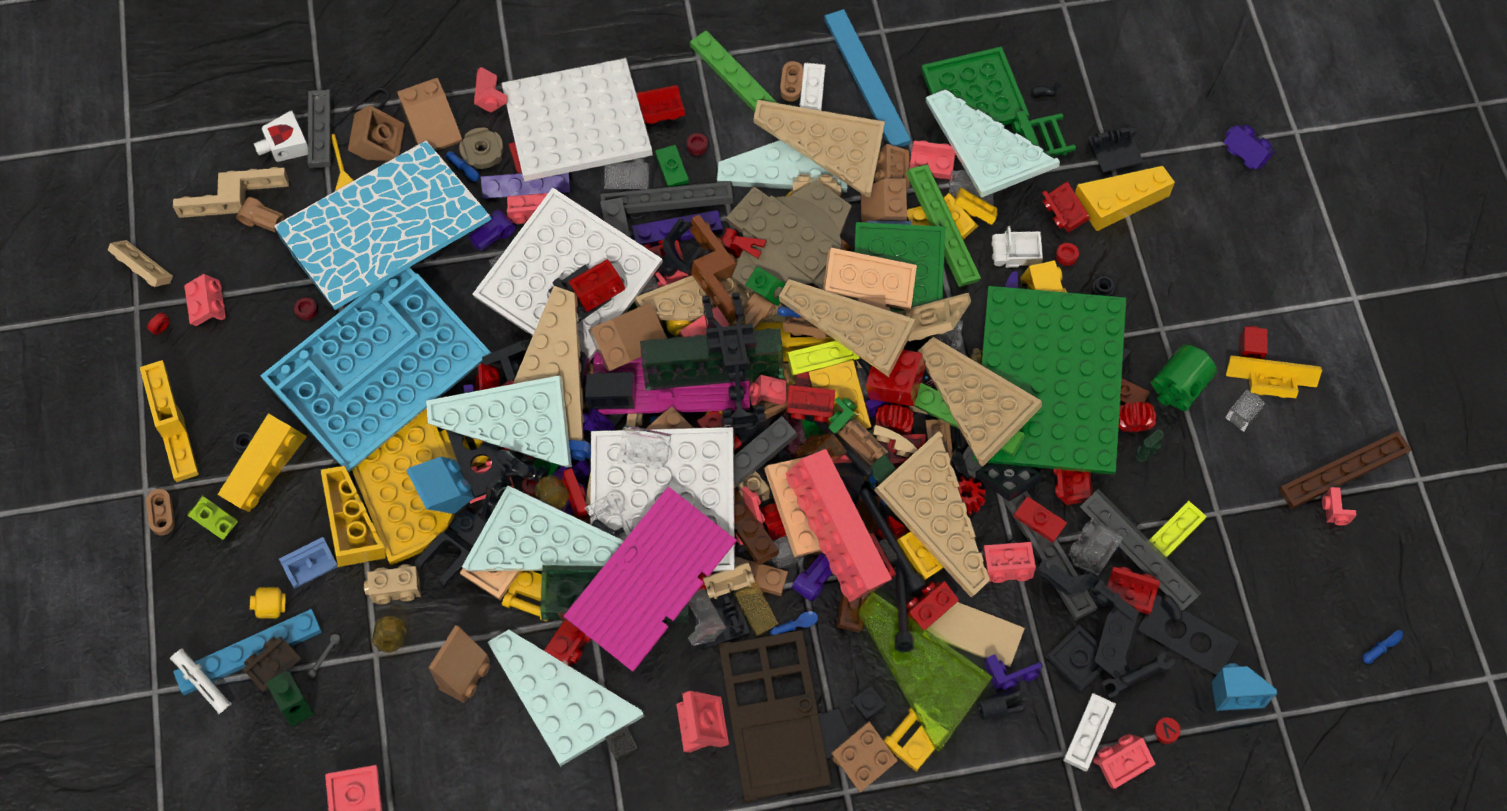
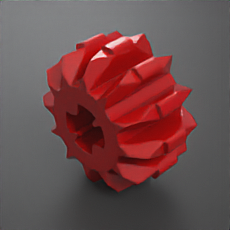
(1136, 417)
(895, 419)
(973, 490)

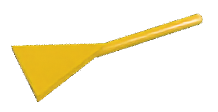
(344, 178)

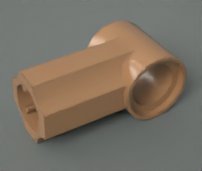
(255, 213)
(757, 310)

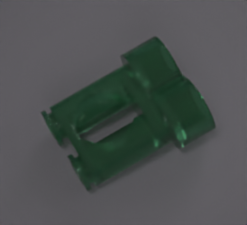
(1150, 446)

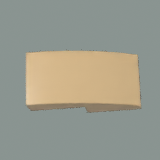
(902, 445)

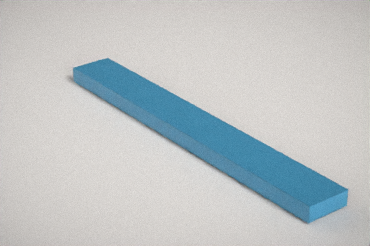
(867, 78)

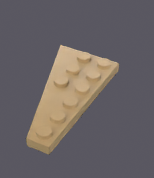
(862, 328)

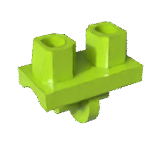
(212, 517)

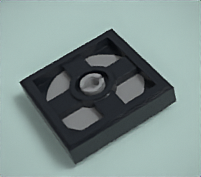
(1008, 480)

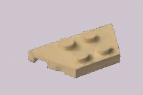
(937, 316)

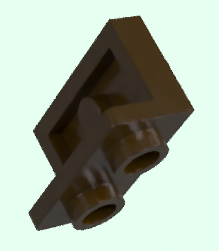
(271, 662)

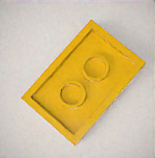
(846, 383)

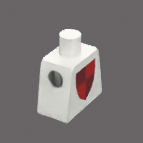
(283, 139)

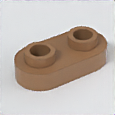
(791, 82)
(161, 513)

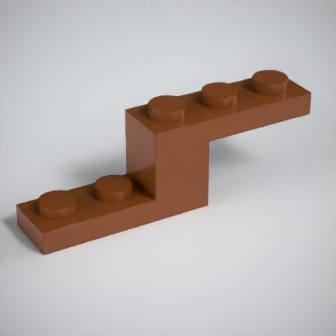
(713, 267)

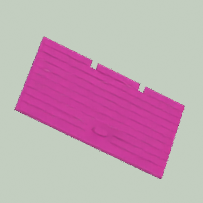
(682, 399)
(650, 578)

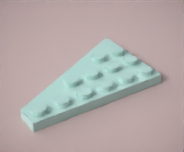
(770, 168)
(515, 416)
(562, 702)

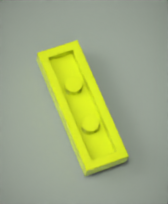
(819, 357)
(1177, 529)

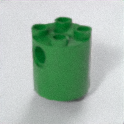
(1184, 377)

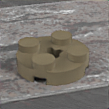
(485, 158)

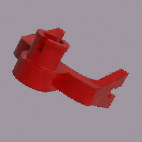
(736, 244)

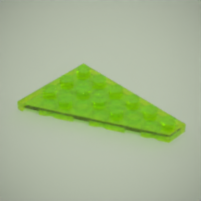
(932, 676)

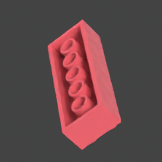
(837, 525)

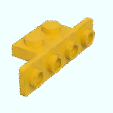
(1273, 377)

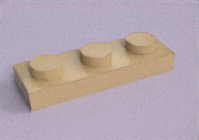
(140, 263)

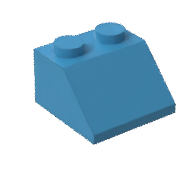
(441, 485)
(1240, 689)

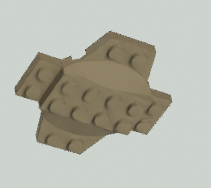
(796, 231)

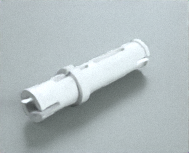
(200, 680)

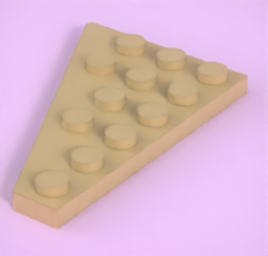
(834, 141)
(684, 300)
(556, 352)
(980, 401)
(930, 505)

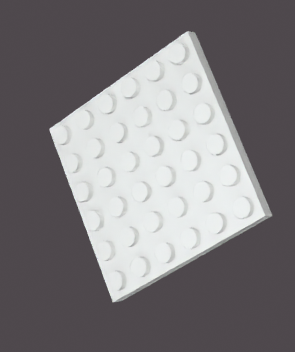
(576, 119)
(553, 246)
(697, 469)

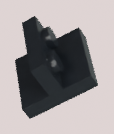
(509, 357)

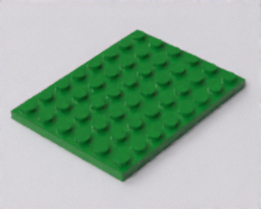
(1070, 359)

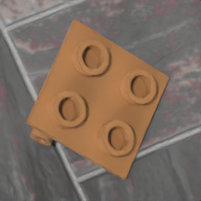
(864, 756)

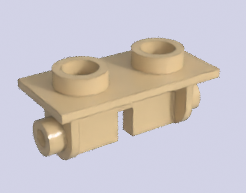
(727, 581)

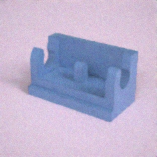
(308, 562)

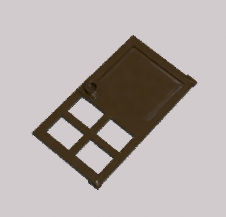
(775, 739)

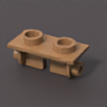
(862, 442)

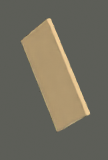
(978, 633)

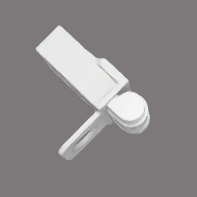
(1017, 248)

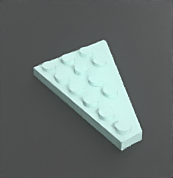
(985, 148)
(532, 534)

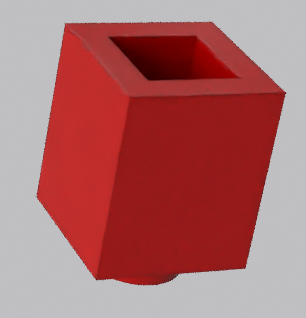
(1253, 342)

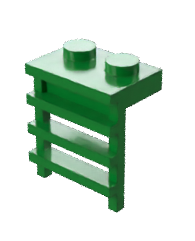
(1024, 128)

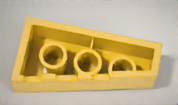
(1123, 195)
(1043, 277)
(261, 462)
(351, 527)

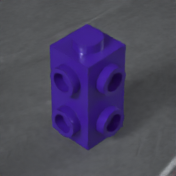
(1243, 142)

